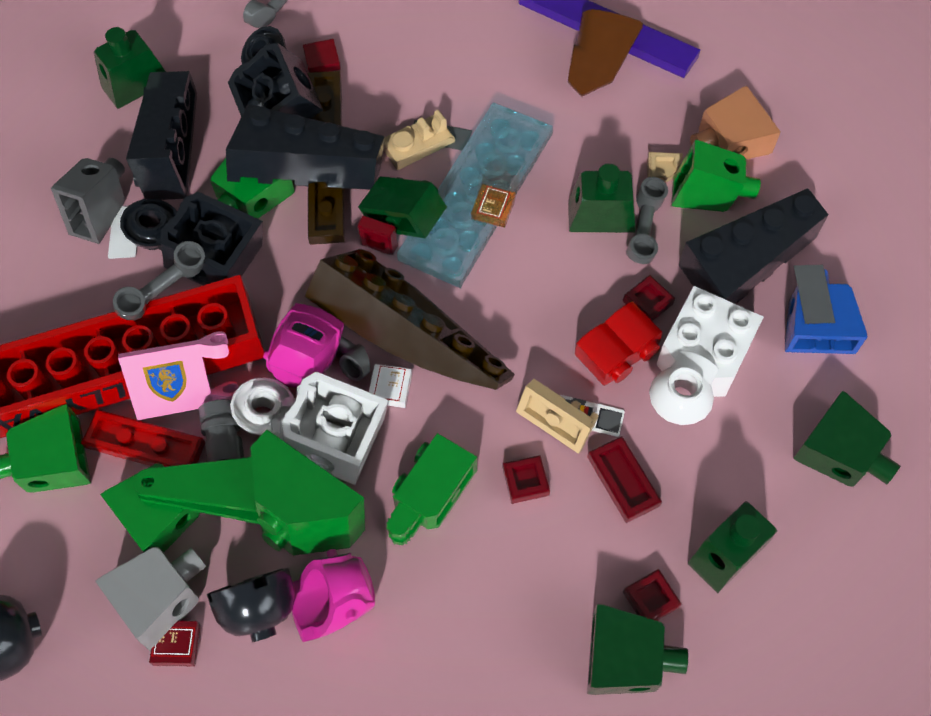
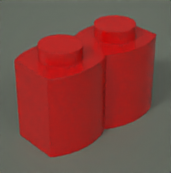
(618, 344)

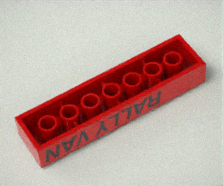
(81, 360)

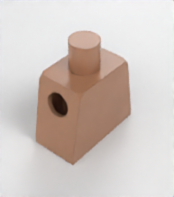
(738, 126)

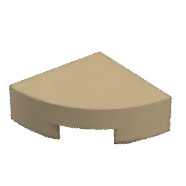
(663, 165)

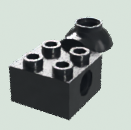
(273, 77)
(223, 232)

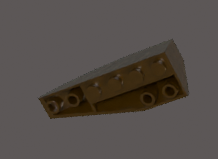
(401, 319)

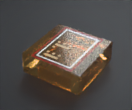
(493, 205)

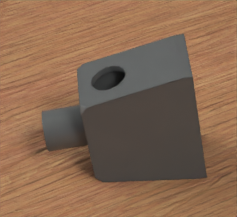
(90, 197)

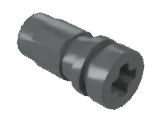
(220, 431)

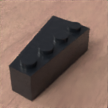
(164, 136)
(303, 150)
(750, 248)

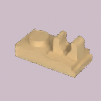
(418, 140)
(556, 415)

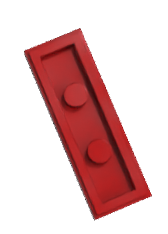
(141, 441)

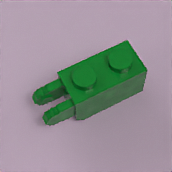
(430, 488)

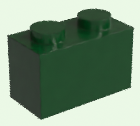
(405, 204)

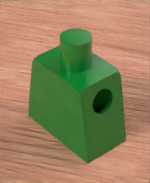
(712, 179)
(248, 194)
(46, 452)
(147, 523)

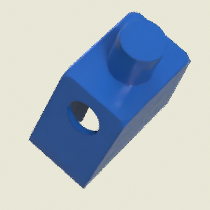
(840, 337)

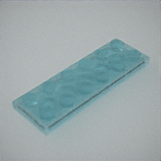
(496, 156)

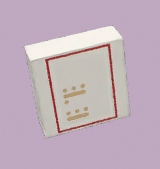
(392, 384)

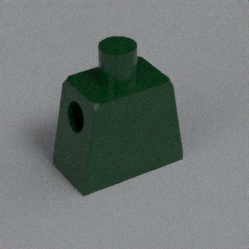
(124, 65)
(602, 202)
(848, 444)
(735, 543)
(629, 653)

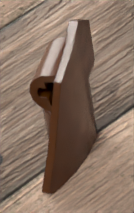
(601, 49)

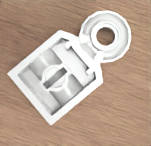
(701, 356)
(324, 422)

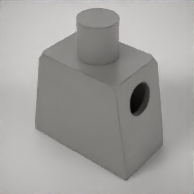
(152, 592)

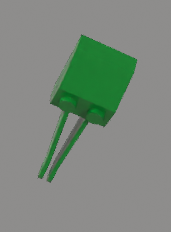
(275, 487)

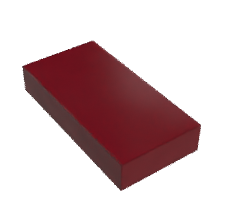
(624, 479)

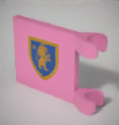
(174, 376)

